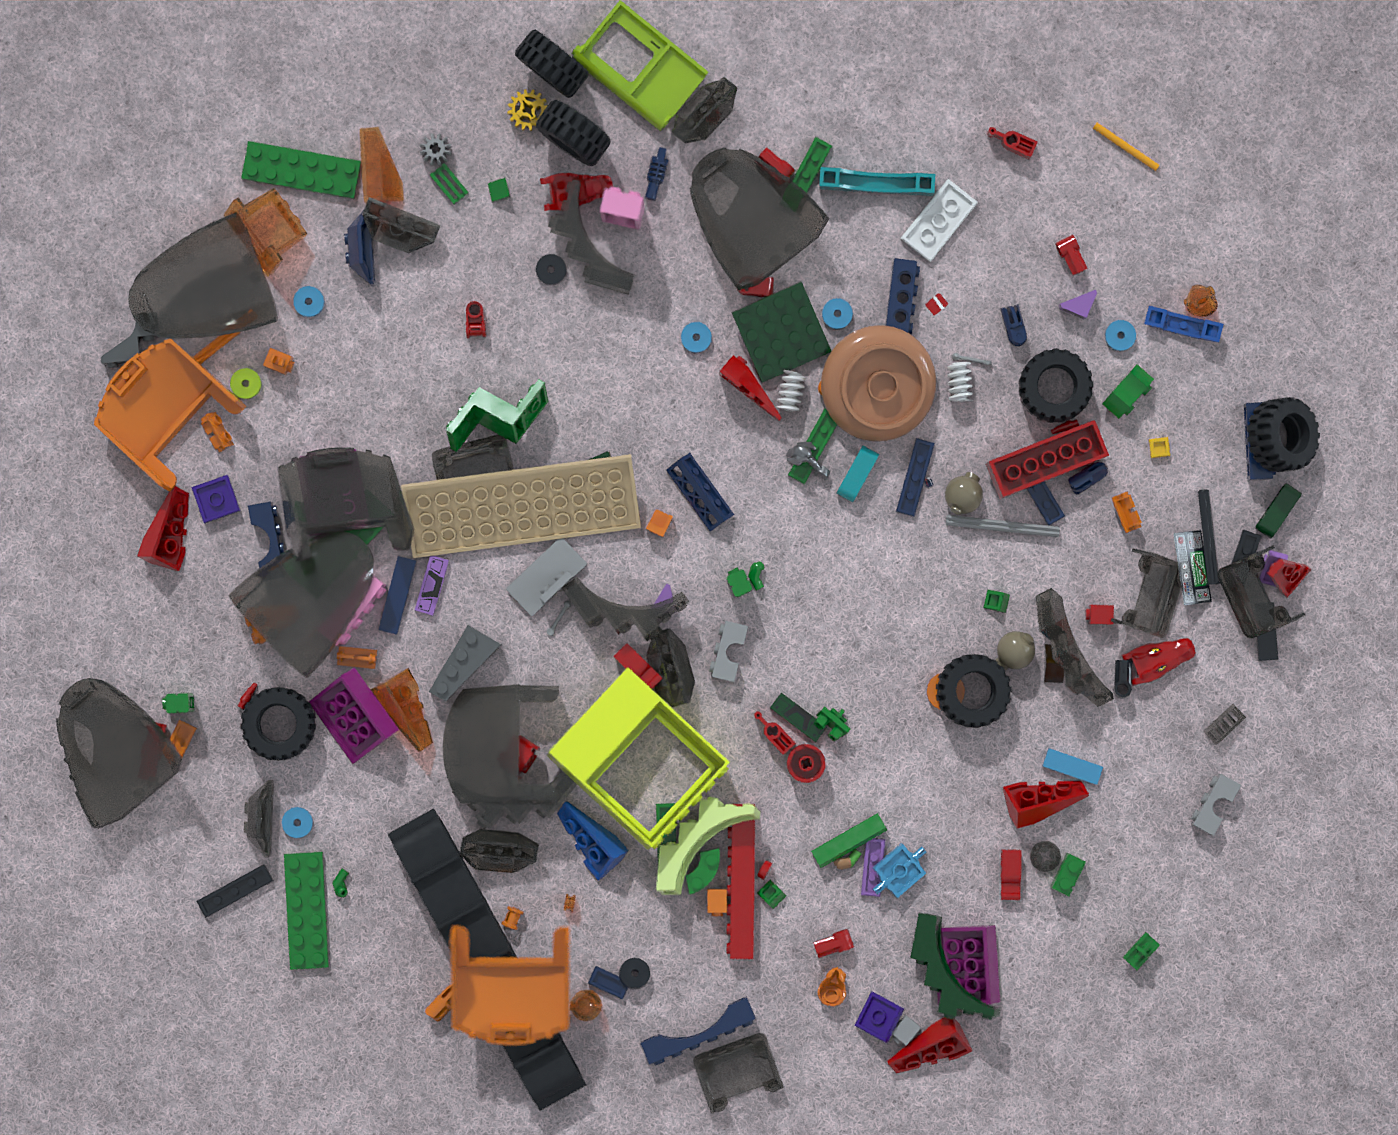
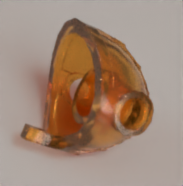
(1201, 301)
(586, 1005)

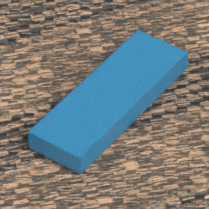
(1072, 766)

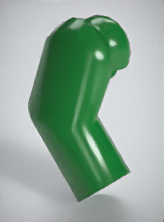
(754, 574)
(339, 884)

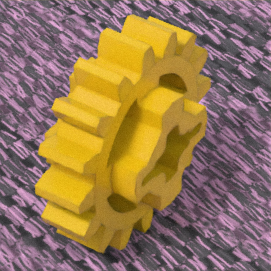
(535, 105)

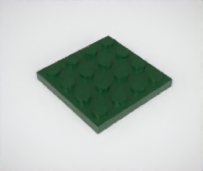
(781, 331)

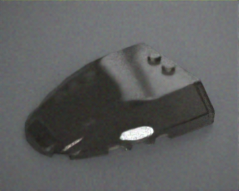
(752, 215)
(204, 285)
(309, 602)
(112, 750)

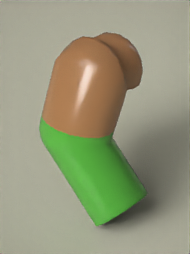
(848, 862)

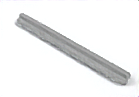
(1005, 526)

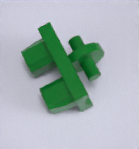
(834, 720)
(1141, 951)

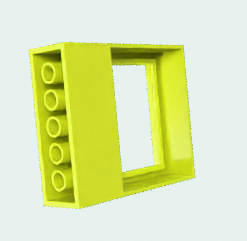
(608, 731)

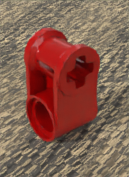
(762, 290)
(475, 322)

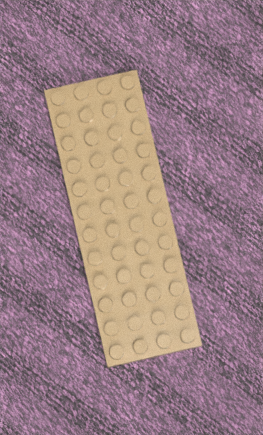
(522, 506)

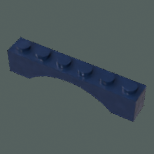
(661, 1046)

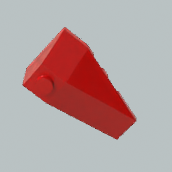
(165, 535)

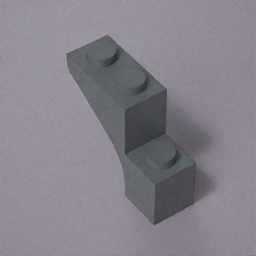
(127, 348)

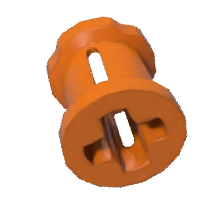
(512, 917)

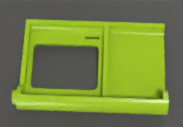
(662, 83)

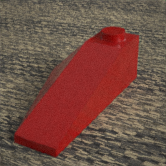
(741, 377)
(1036, 802)
(938, 1041)

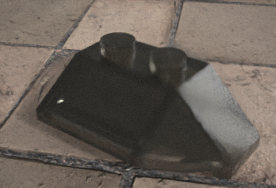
(705, 111)
(398, 227)
(670, 660)
(260, 818)
(498, 850)

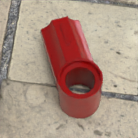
(774, 161)
(1069, 250)
(837, 942)

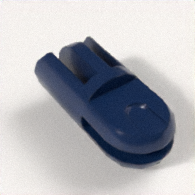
(1014, 325)
(1087, 477)

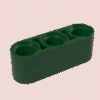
(1278, 510)

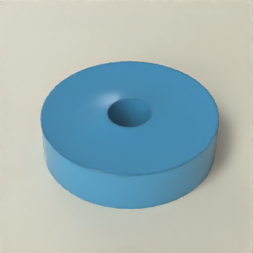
(300, 301)
(837, 322)
(687, 337)
(1116, 343)
(293, 830)

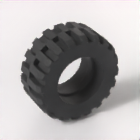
(551, 63)
(573, 132)
(1055, 359)
(1300, 429)
(999, 690)
(252, 723)

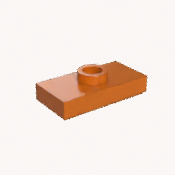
(182, 736)

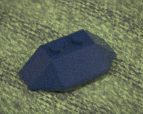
(360, 250)

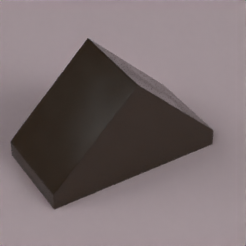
(1052, 670)

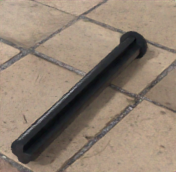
(1208, 537)

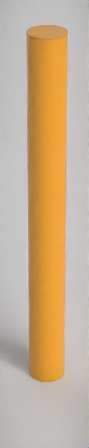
(1125, 146)

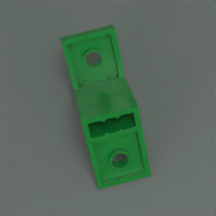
(497, 415)

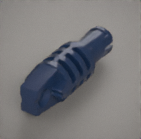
(656, 173)

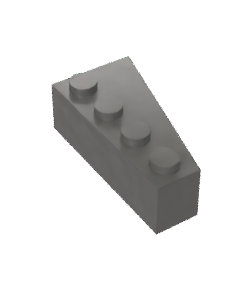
(466, 658)

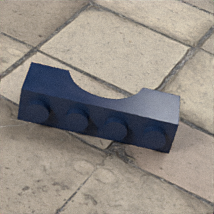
(264, 516)

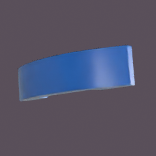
(1183, 324)

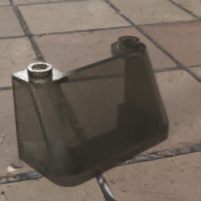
(473, 458)
(736, 1070)

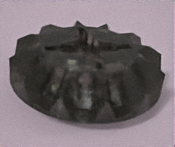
(1036, 858)

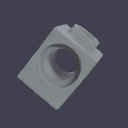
(905, 1030)

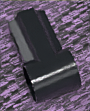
(1123, 675)

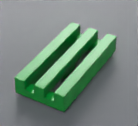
(439, 171)

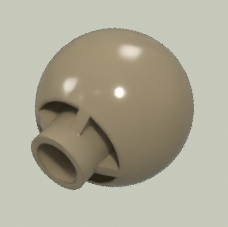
(964, 494)
(1015, 650)

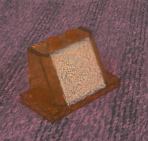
(270, 226)

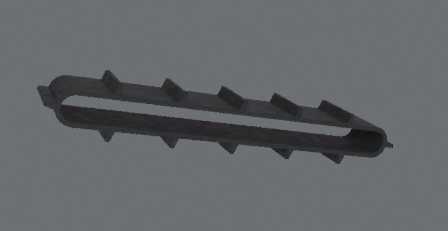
(457, 901)

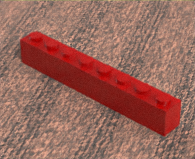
(741, 889)

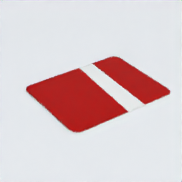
(936, 304)

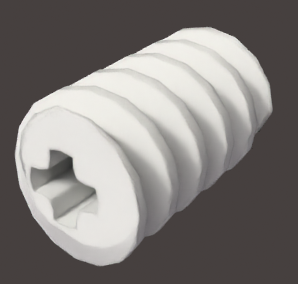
(959, 382)
(791, 391)

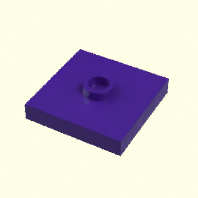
(216, 499)
(879, 1017)

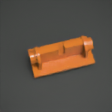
(213, 423)
(1123, 505)
(356, 657)

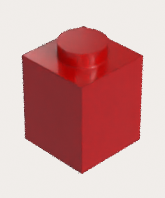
(1099, 614)

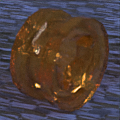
(569, 902)

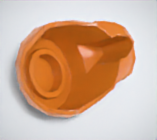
(832, 988)

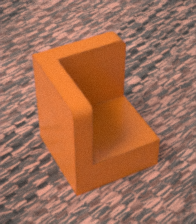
(659, 523)

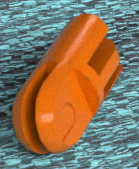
(440, 1005)

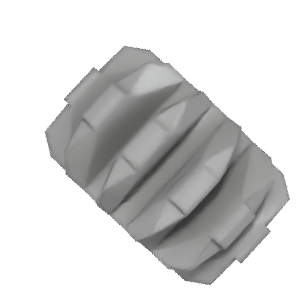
(429, 152)

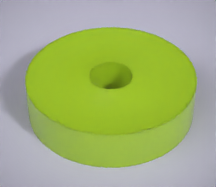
(241, 375)

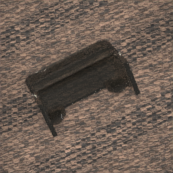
(1156, 597)
(1249, 597)

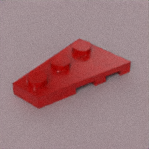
(1287, 575)

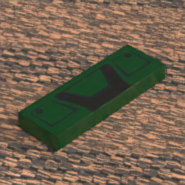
(797, 716)

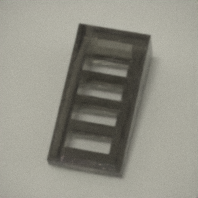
(1210, 732)

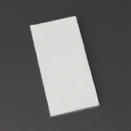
(939, 220)

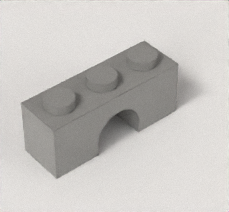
(731, 634)
(1220, 788)

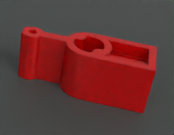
(1023, 147)
(630, 658)
(774, 739)
(1010, 874)

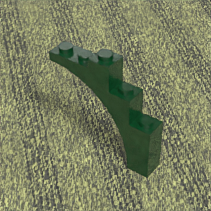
(954, 998)

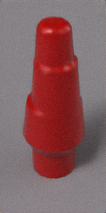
(1065, 426)
(247, 696)

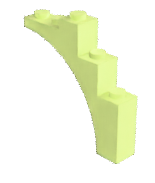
(693, 834)

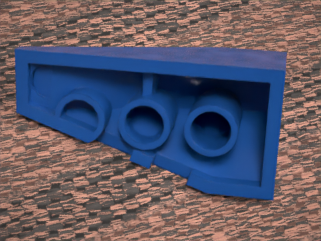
(599, 845)

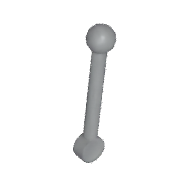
(956, 356)
(567, 604)

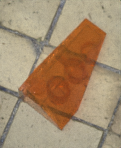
(379, 172)
(401, 702)

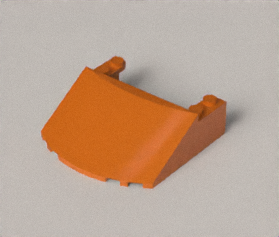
(154, 401)
(510, 996)

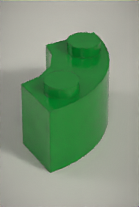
(1128, 391)
(705, 871)

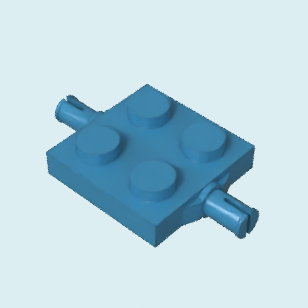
(899, 870)

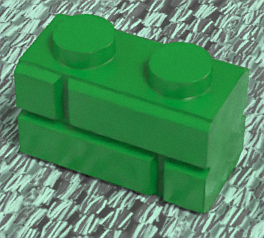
(737, 580)
(178, 703)
(1068, 874)

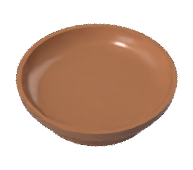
(878, 383)

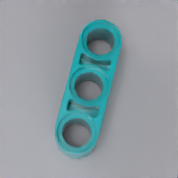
(857, 473)

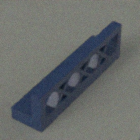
(702, 489)

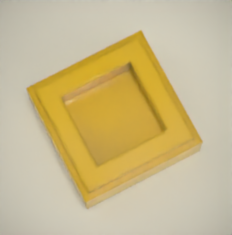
(1159, 447)

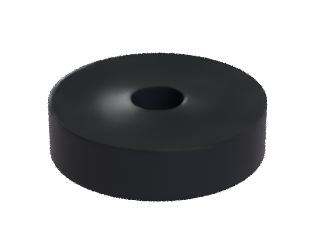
(542, 269)
(640, 967)

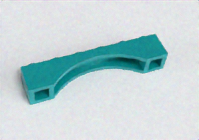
(890, 183)

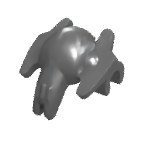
(802, 453)

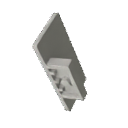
(546, 576)

